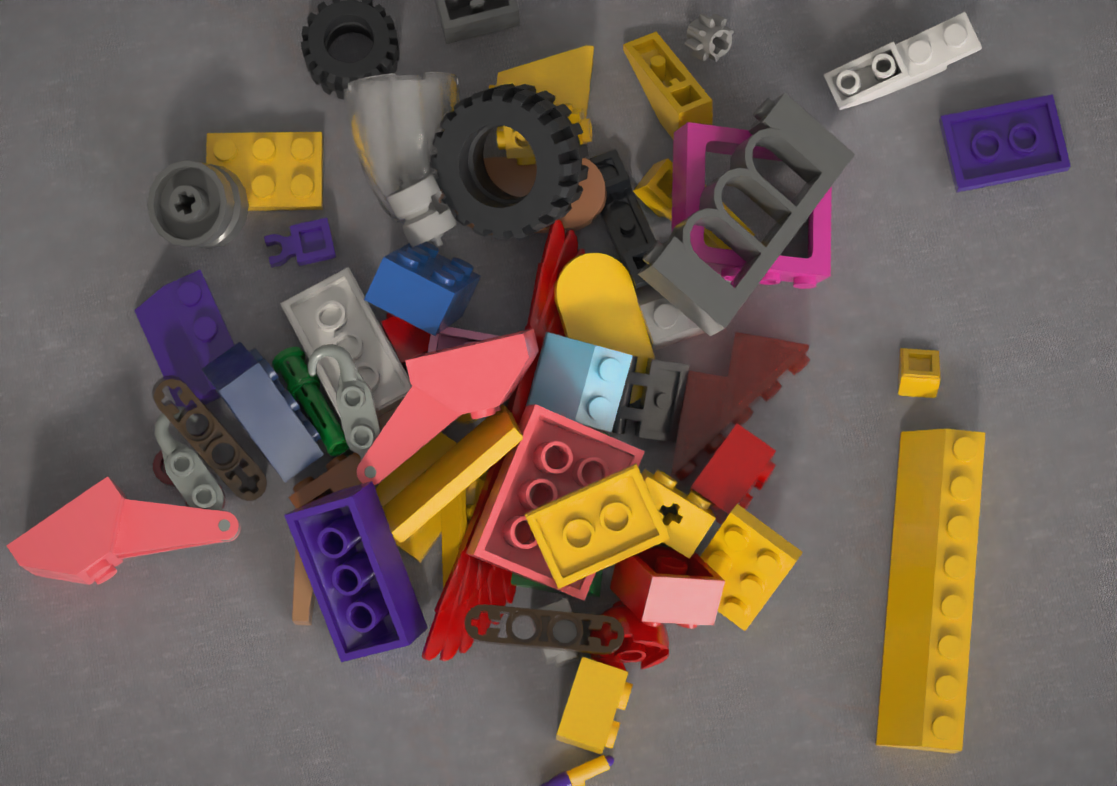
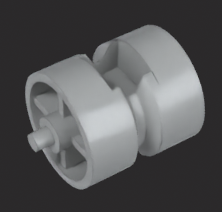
(422, 212)

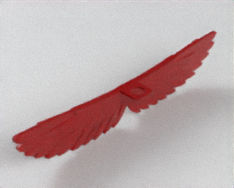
(471, 579)

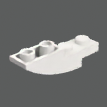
(904, 63)

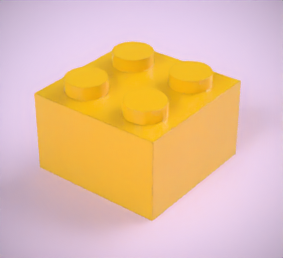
(592, 706)

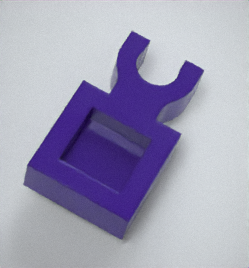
(308, 243)

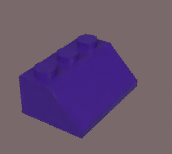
(185, 333)

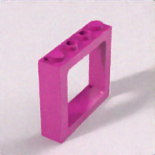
(688, 183)

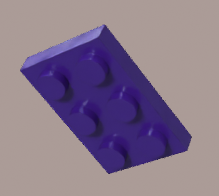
(1004, 143)

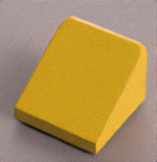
(918, 373)

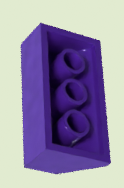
(357, 572)

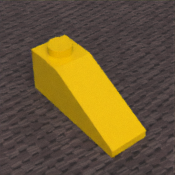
(668, 84)

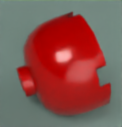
(639, 643)

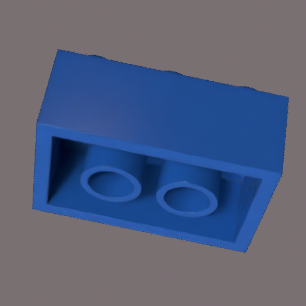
(423, 287)

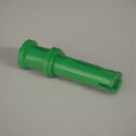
(306, 391)

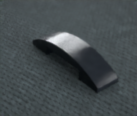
(624, 216)

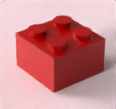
(733, 471)
(668, 588)

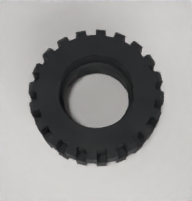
(463, 169)

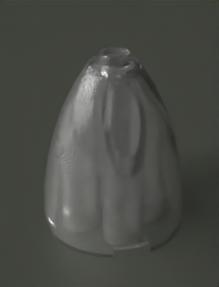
(395, 125)

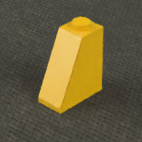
(562, 75)

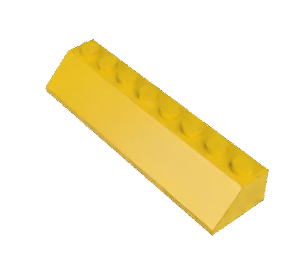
(930, 590)

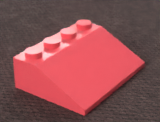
(542, 467)

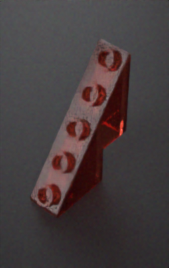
(718, 402)

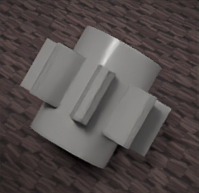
(709, 37)

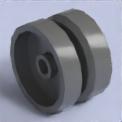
(197, 204)

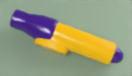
(579, 774)

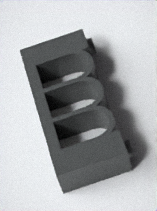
(692, 283)

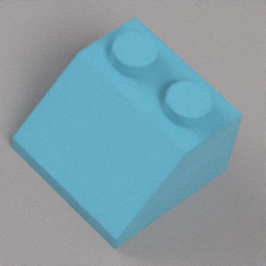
(579, 381)

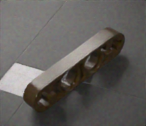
(207, 440)
(545, 622)

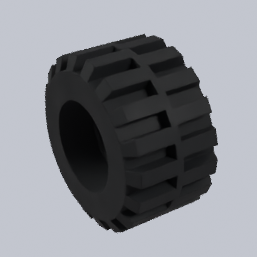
(344, 18)

